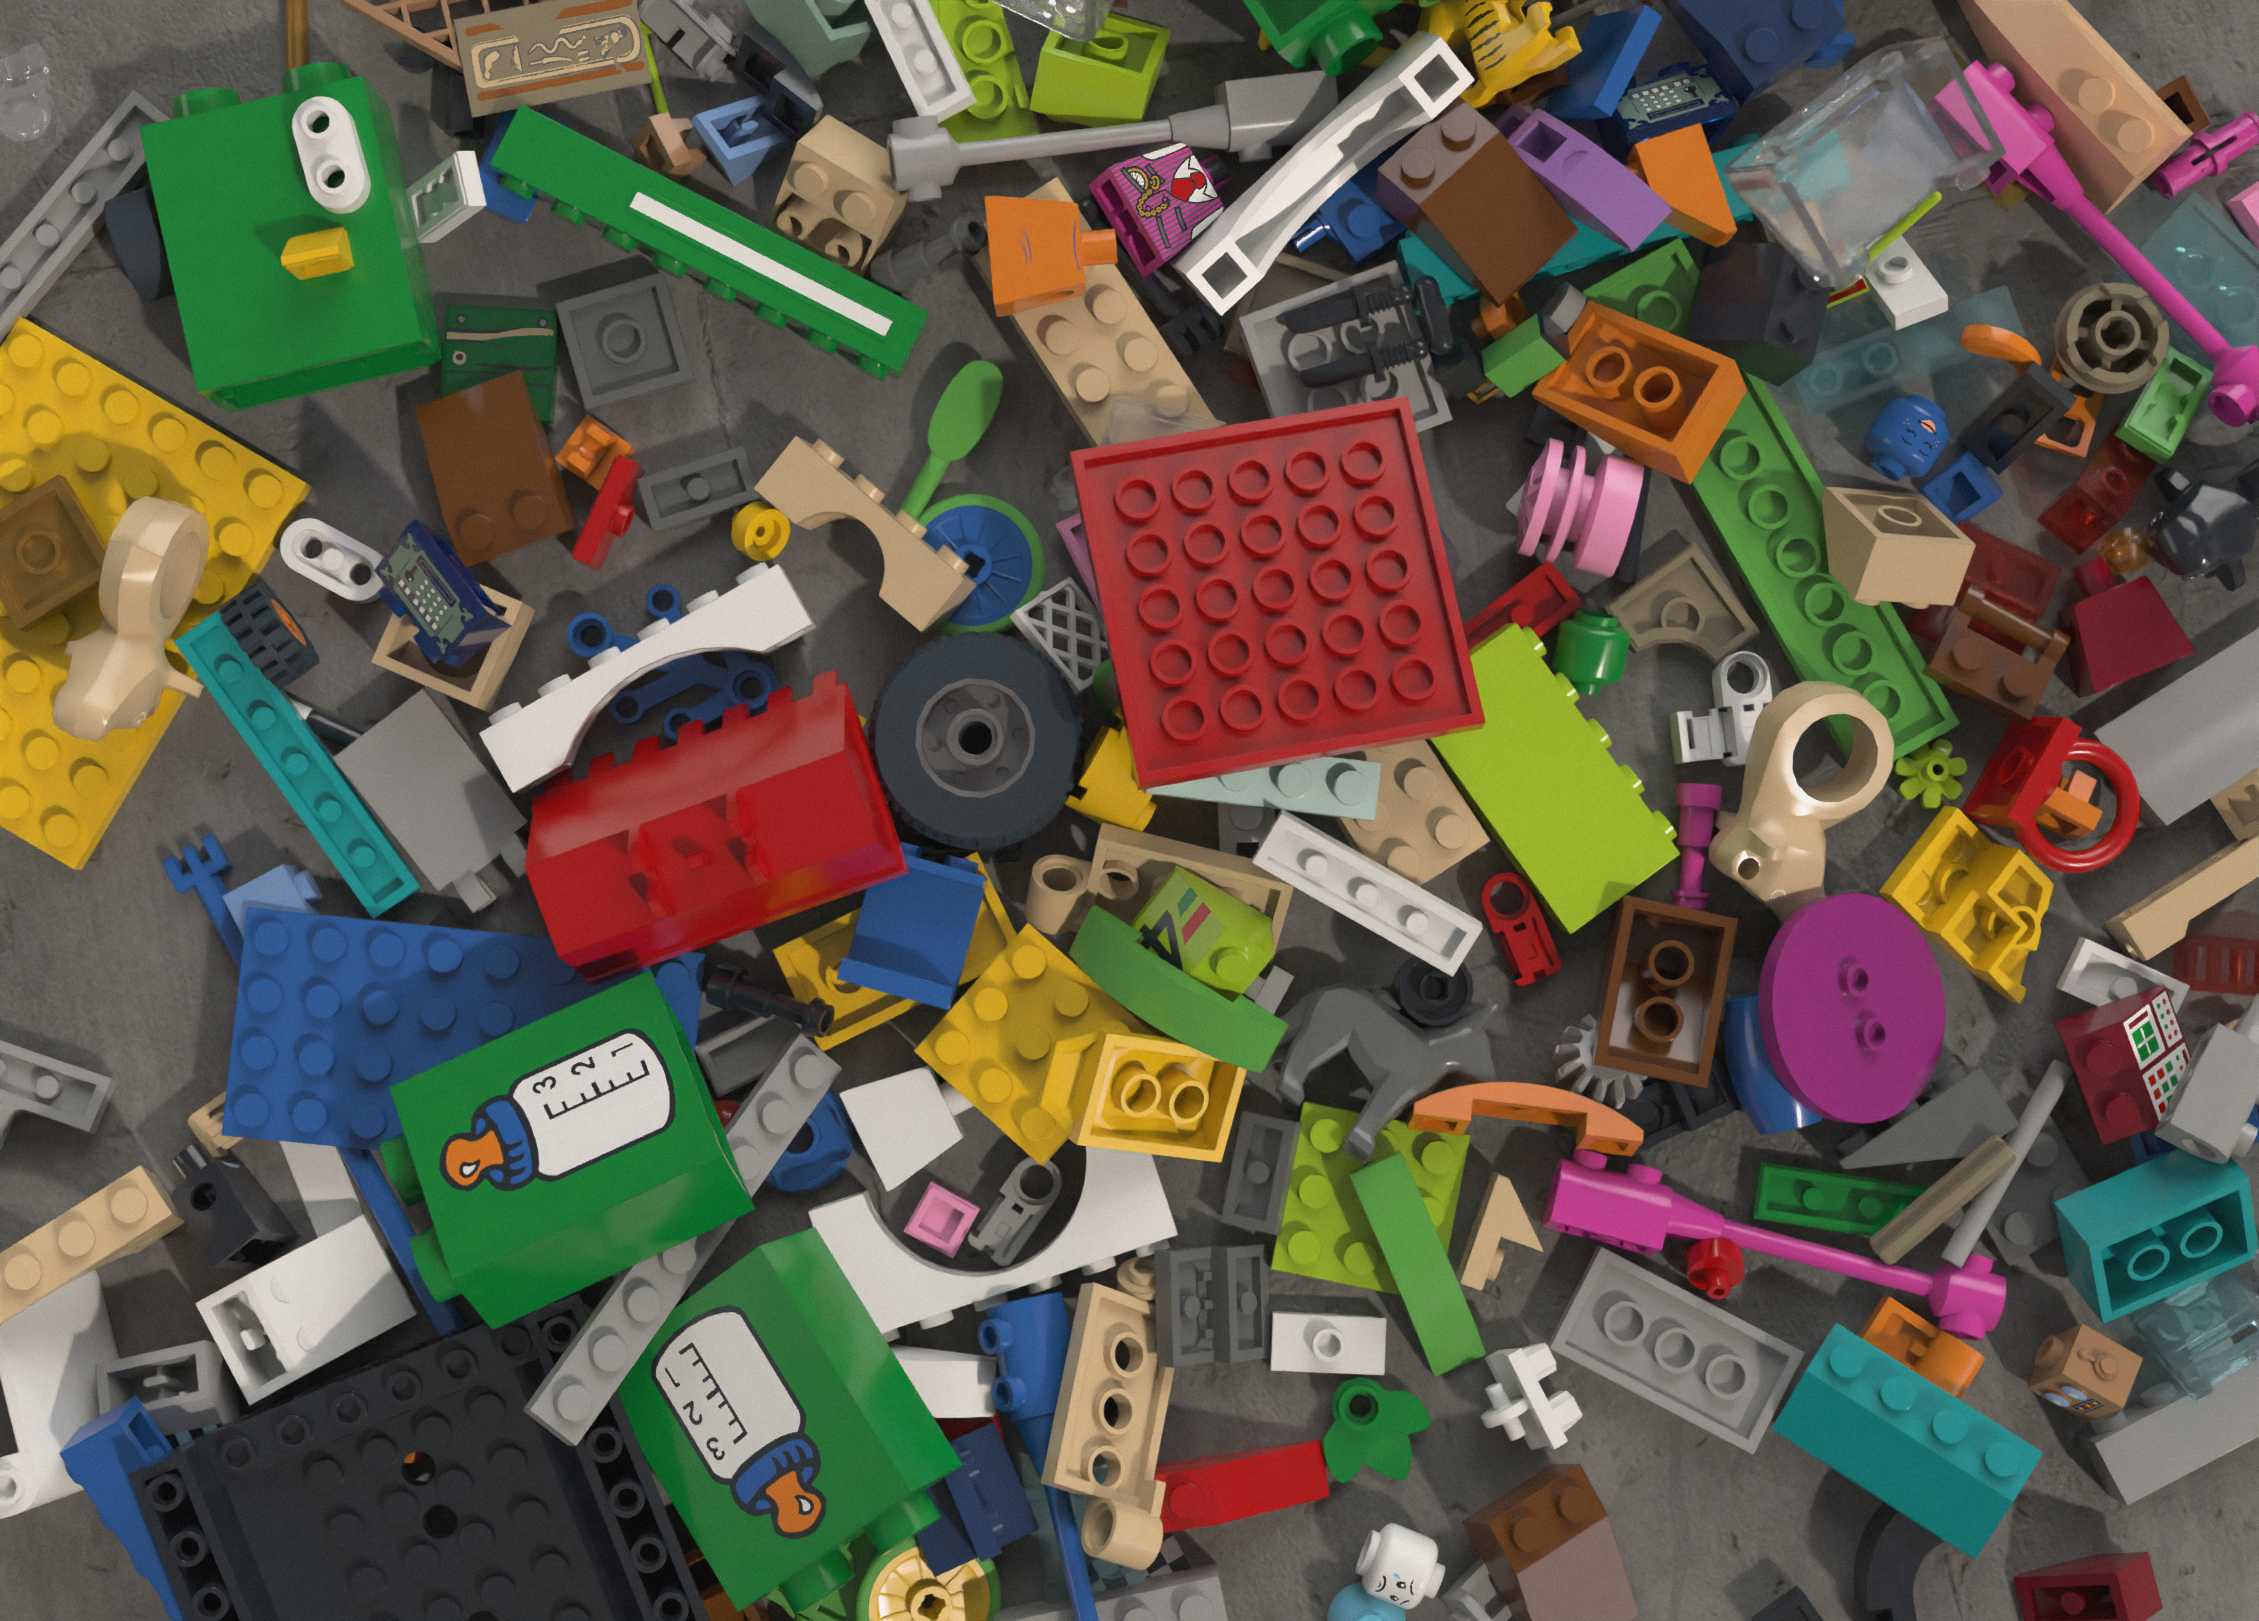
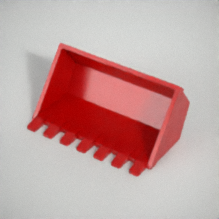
(711, 833)

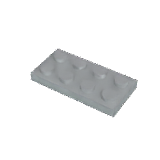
(1675, 1349)

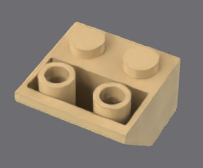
(839, 197)

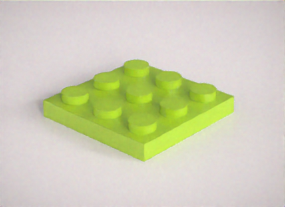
(1323, 1219)

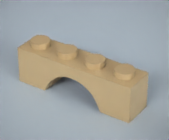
(917, 579)

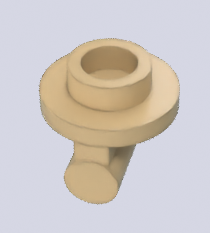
(1137, 1278)

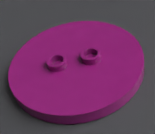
(1852, 1008)

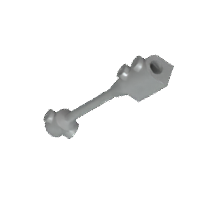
(1247, 119)
(2217, 1093)

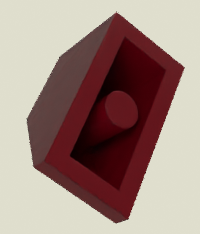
(2091, 1589)

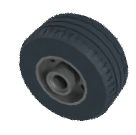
(968, 686)

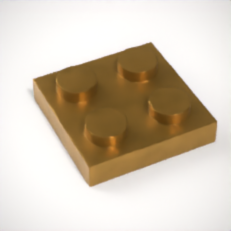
(47, 553)

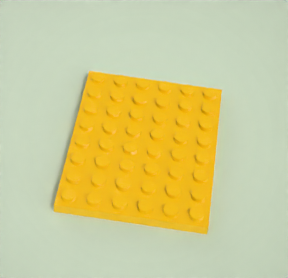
(113, 447)

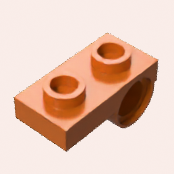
(1922, 1346)

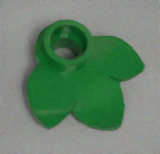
(1377, 1435)

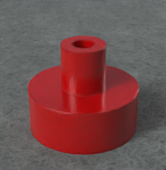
(1715, 1266)

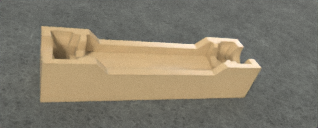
(2165, 913)

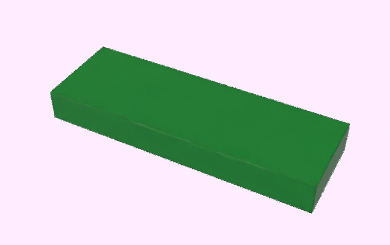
(1828, 1199)

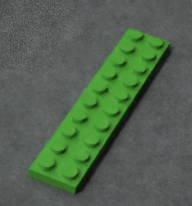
(1772, 526)

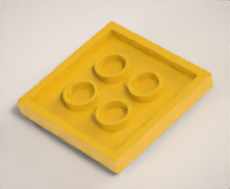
(1003, 1032)

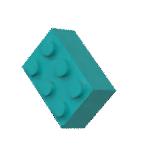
(2155, 1231)

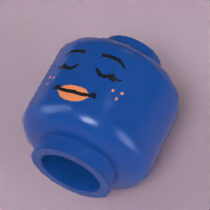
(1907, 437)

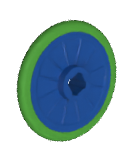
(1006, 544)

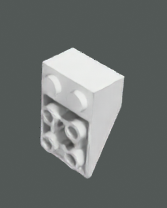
(306, 1309)

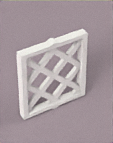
(1045, 645)

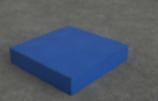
(1603, 69)

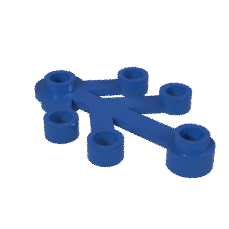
(682, 672)

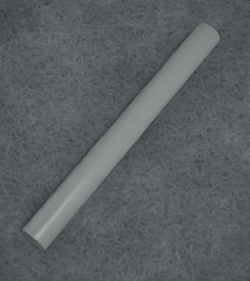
(2020, 1142)

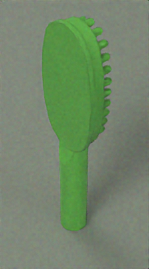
(956, 427)

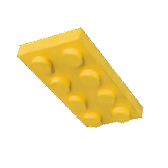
(815, 960)

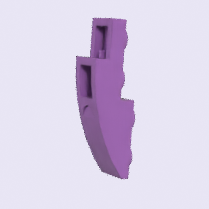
(1584, 177)

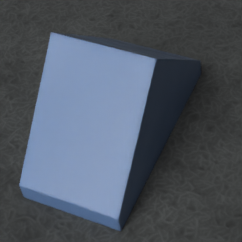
(740, 137)

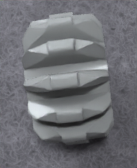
(1588, 1079)

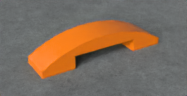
(1597, 1125)

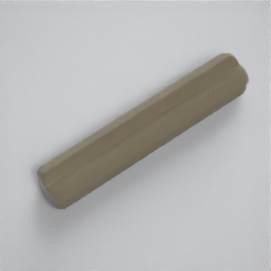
(1942, 1199)

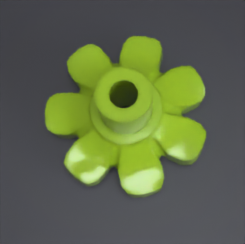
(1922, 779)

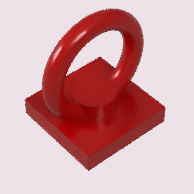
(2025, 775)

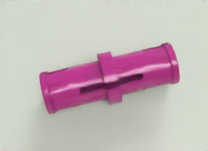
(2180, 173)

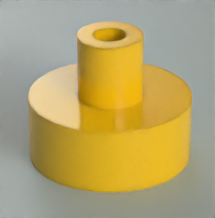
(760, 531)

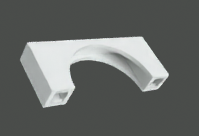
(1117, 1212)

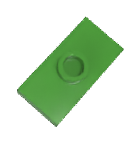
(2165, 406)

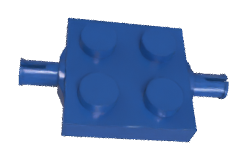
(1355, 217)

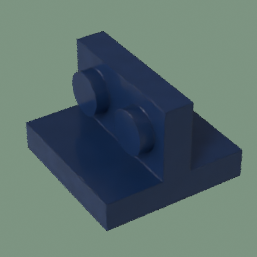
(978, 1504)

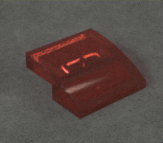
(2008, 578)

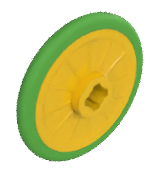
(899, 1580)

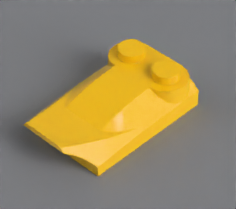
(1141, 1094)

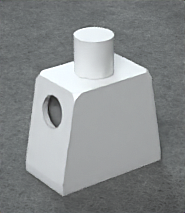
(905, 1121)

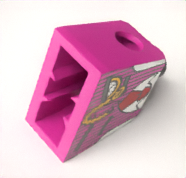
(1161, 201)

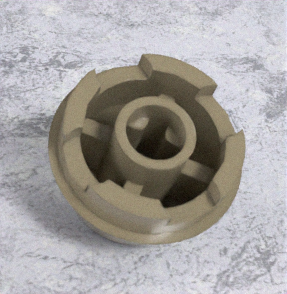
(2111, 337)

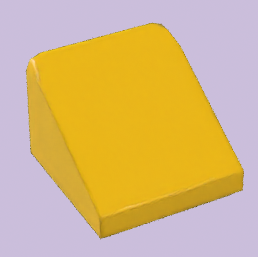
(318, 253)

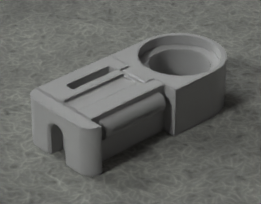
(1014, 1216)

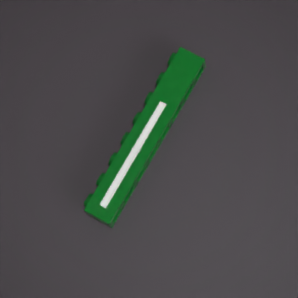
(709, 243)

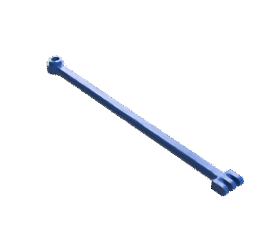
(361, 1163)

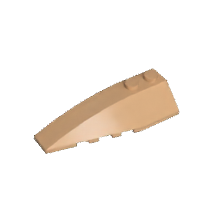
(2102, 111)

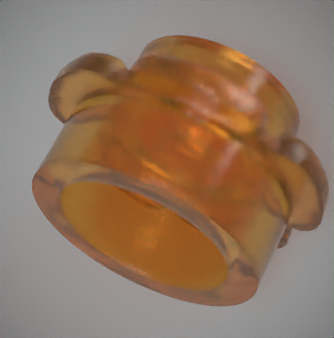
(2127, 551)

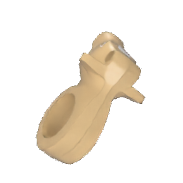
(143, 595)
(1778, 834)

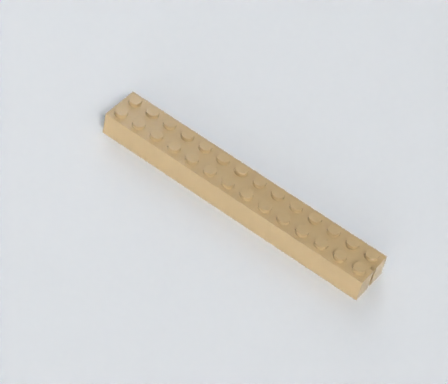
(1111, 348)

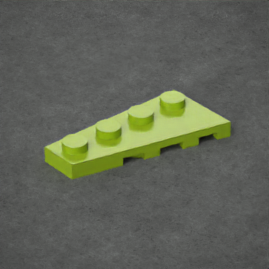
(991, 68)

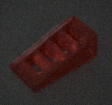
(2186, 961)

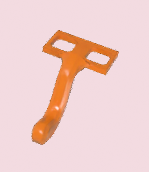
(2017, 351)

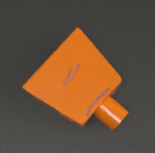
(1040, 252)

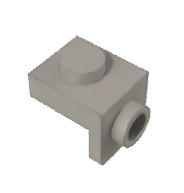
(1476, 1597)

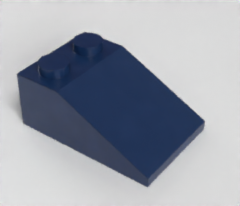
(1756, 40)

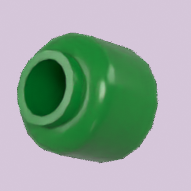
(1591, 650)

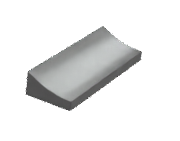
(2192, 732)

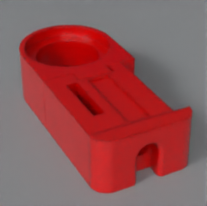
(1523, 933)

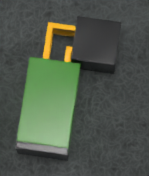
(1509, 362)

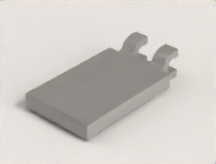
(437, 798)

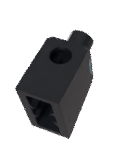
(229, 1211)

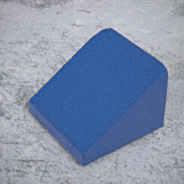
(1962, 488)

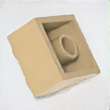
(1893, 547)

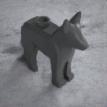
(1383, 1051)

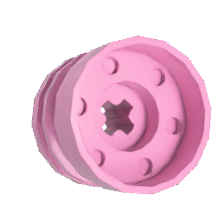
(1579, 508)

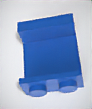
(917, 930)

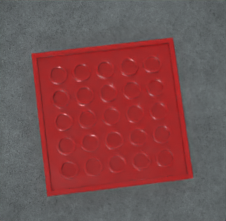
(1274, 592)

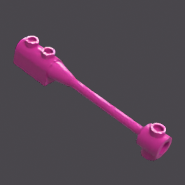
(2041, 168)
(1640, 1212)

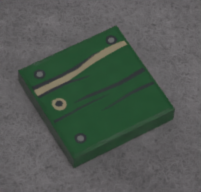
(498, 341)

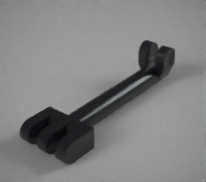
(1184, 327)

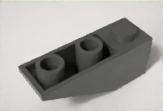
(1938, 1125)

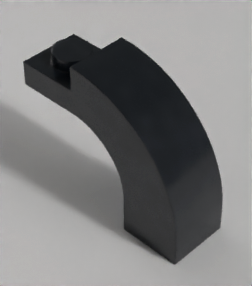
(1889, 1562)

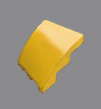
(1973, 899)

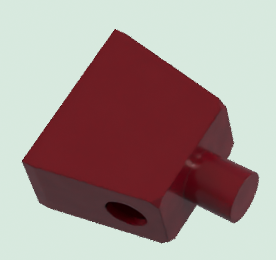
(2117, 629)

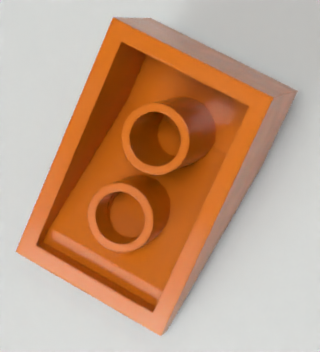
(1644, 390)

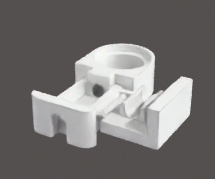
(1723, 730)

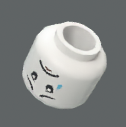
(1400, 1566)

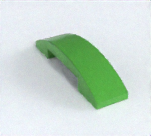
(1171, 999)
(1417, 1262)

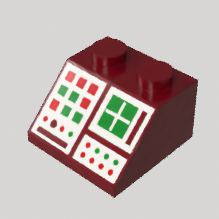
(2125, 1061)

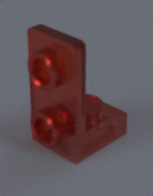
(2099, 494)

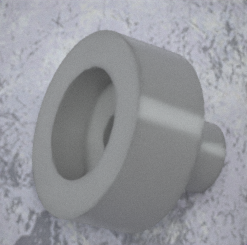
(1564, 306)

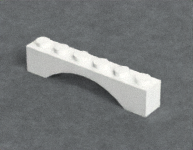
(1377, 114)
(546, 735)

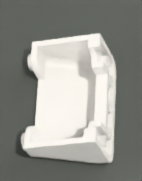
(51, 1388)

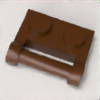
(1988, 670)

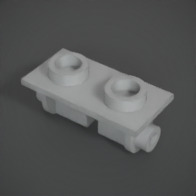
(705, 39)

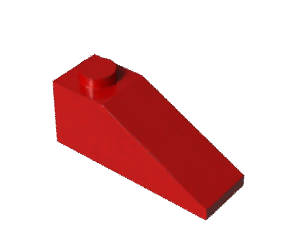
(1241, 1484)

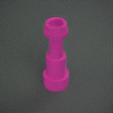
(1694, 834)

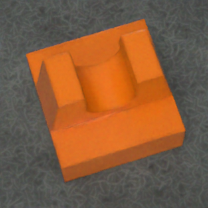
(592, 451)
(2068, 808)

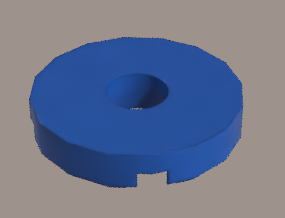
(827, 1154)

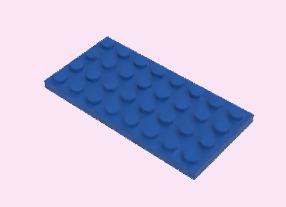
(360, 1004)

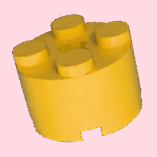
(1109, 782)

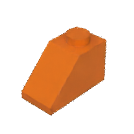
(1685, 176)

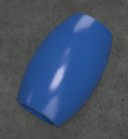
(1752, 1074)

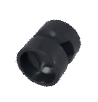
(1430, 994)

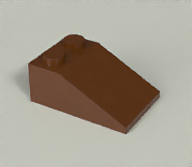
(1474, 202)
(494, 470)
(1662, 990)
(1554, 1550)

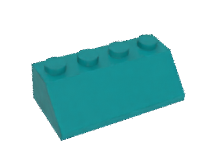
(1906, 1441)

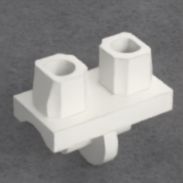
(1521, 1402)

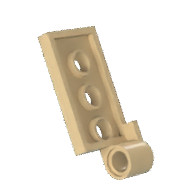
(1067, 887)
(1125, 1510)

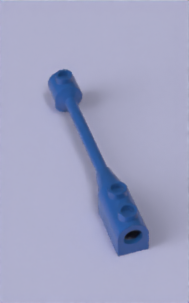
(1031, 1354)

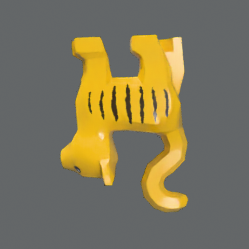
(1501, 40)

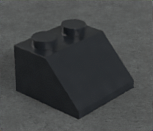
(1757, 309)

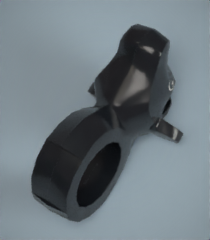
(2207, 524)

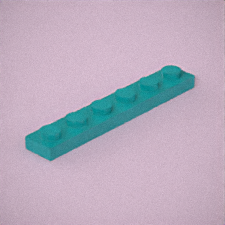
(300, 768)

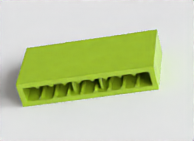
(1551, 785)

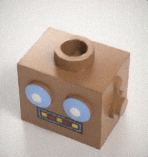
(2084, 1372)

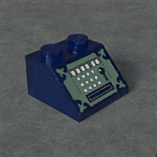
(1666, 104)
(439, 596)

